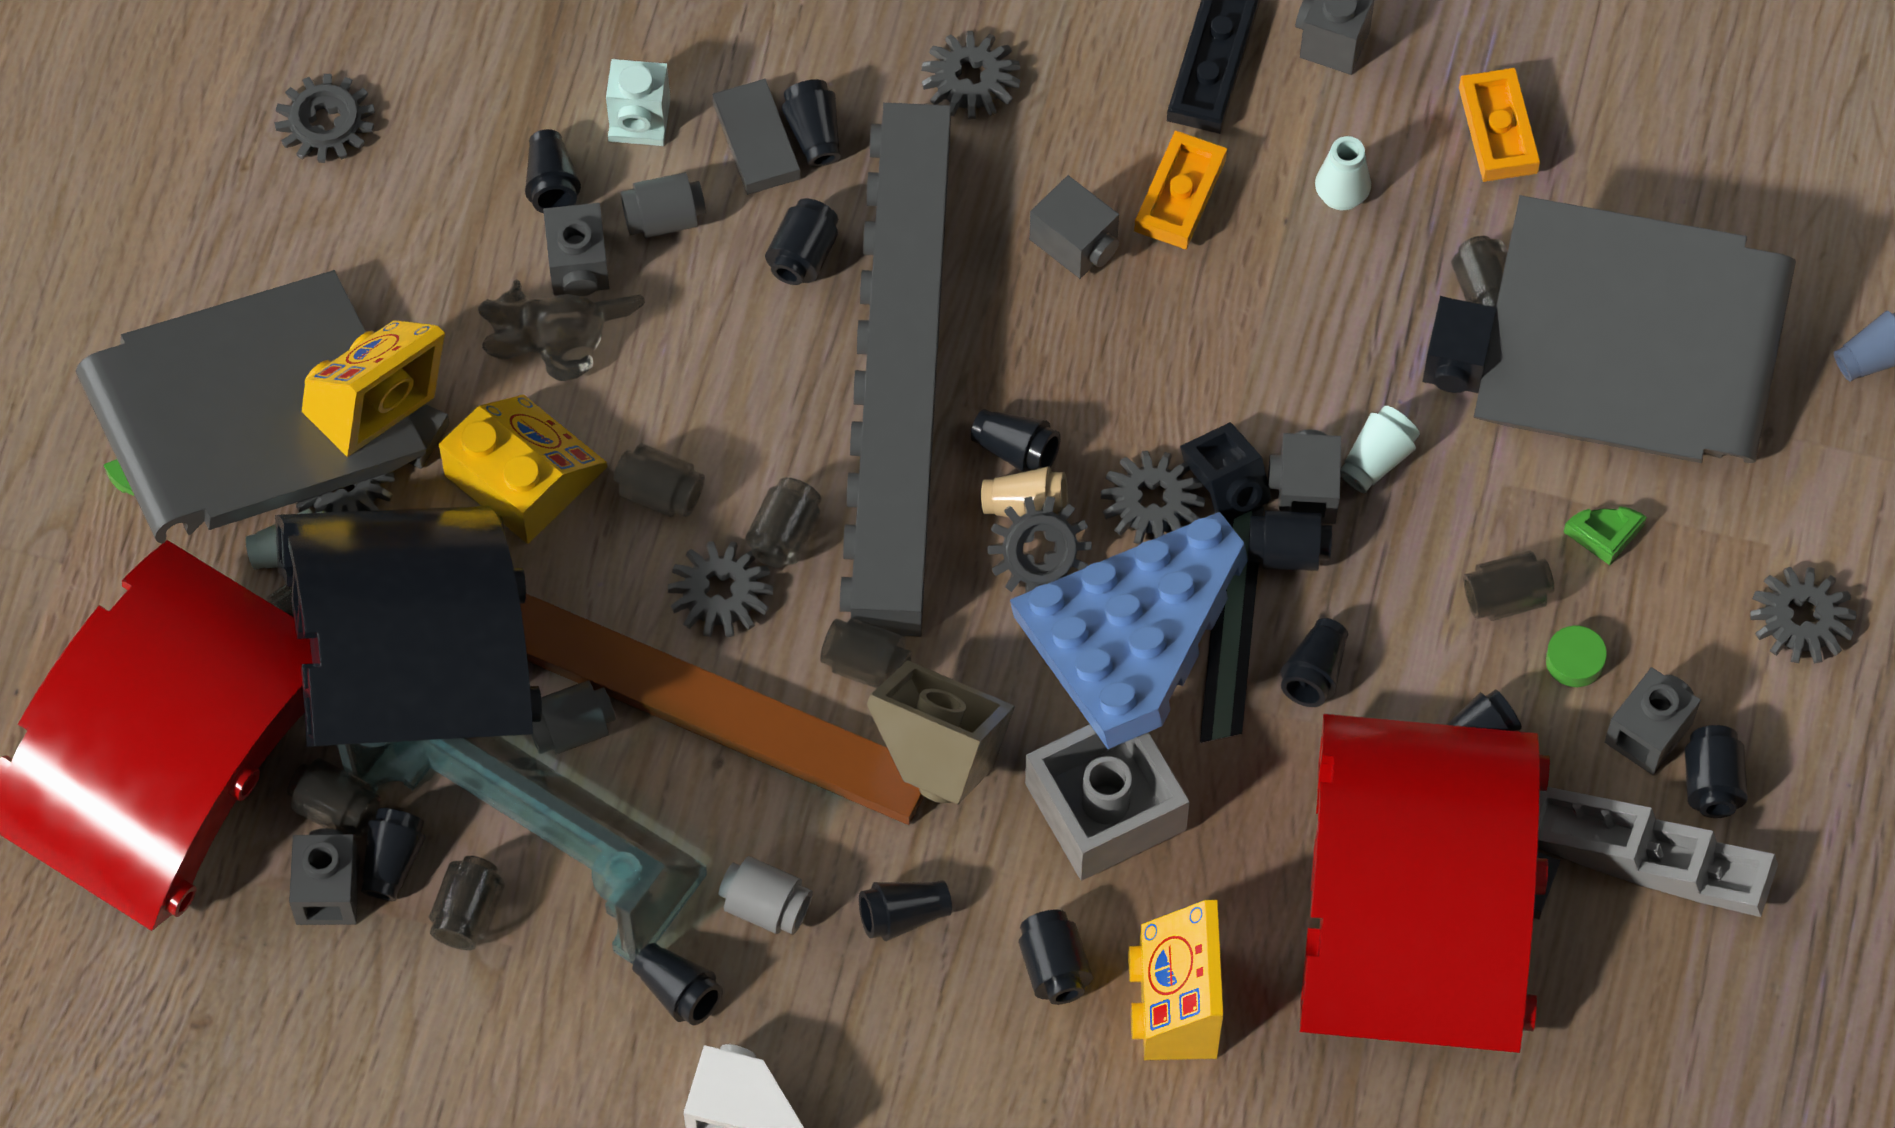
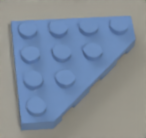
(1133, 624)

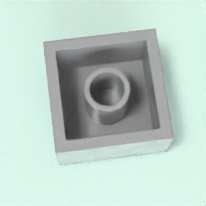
(1104, 799)

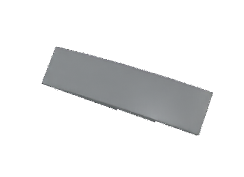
(1652, 852)

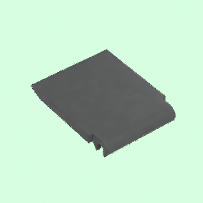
(1634, 333)
(214, 407)

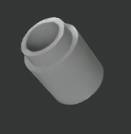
(765, 896)

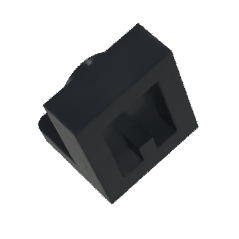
(1228, 470)

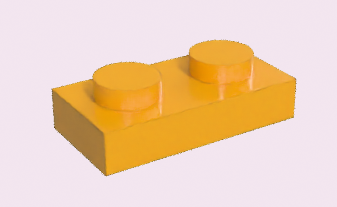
(1499, 124)
(1180, 190)

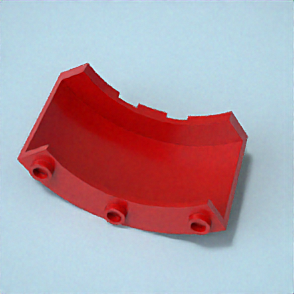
(152, 733)
(1424, 883)

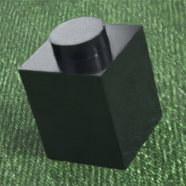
(1458, 345)

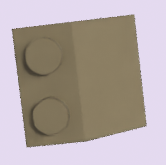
(939, 730)

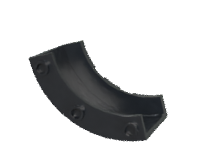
(408, 625)

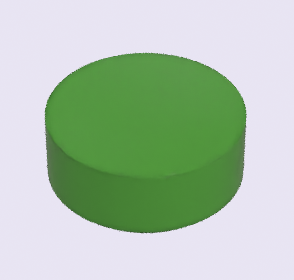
(1576, 656)

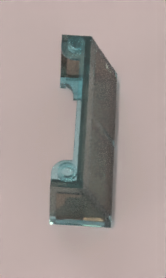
(630, 865)

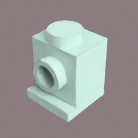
(637, 102)

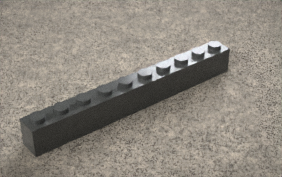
(900, 368)

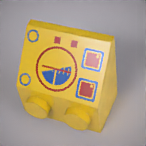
(374, 383)
(519, 463)
(1179, 984)

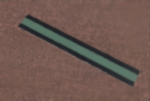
(1231, 648)

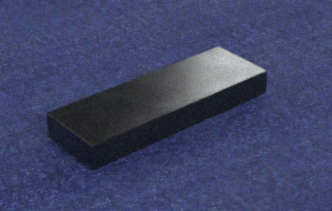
(1212, 63)

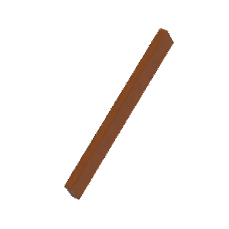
(717, 709)

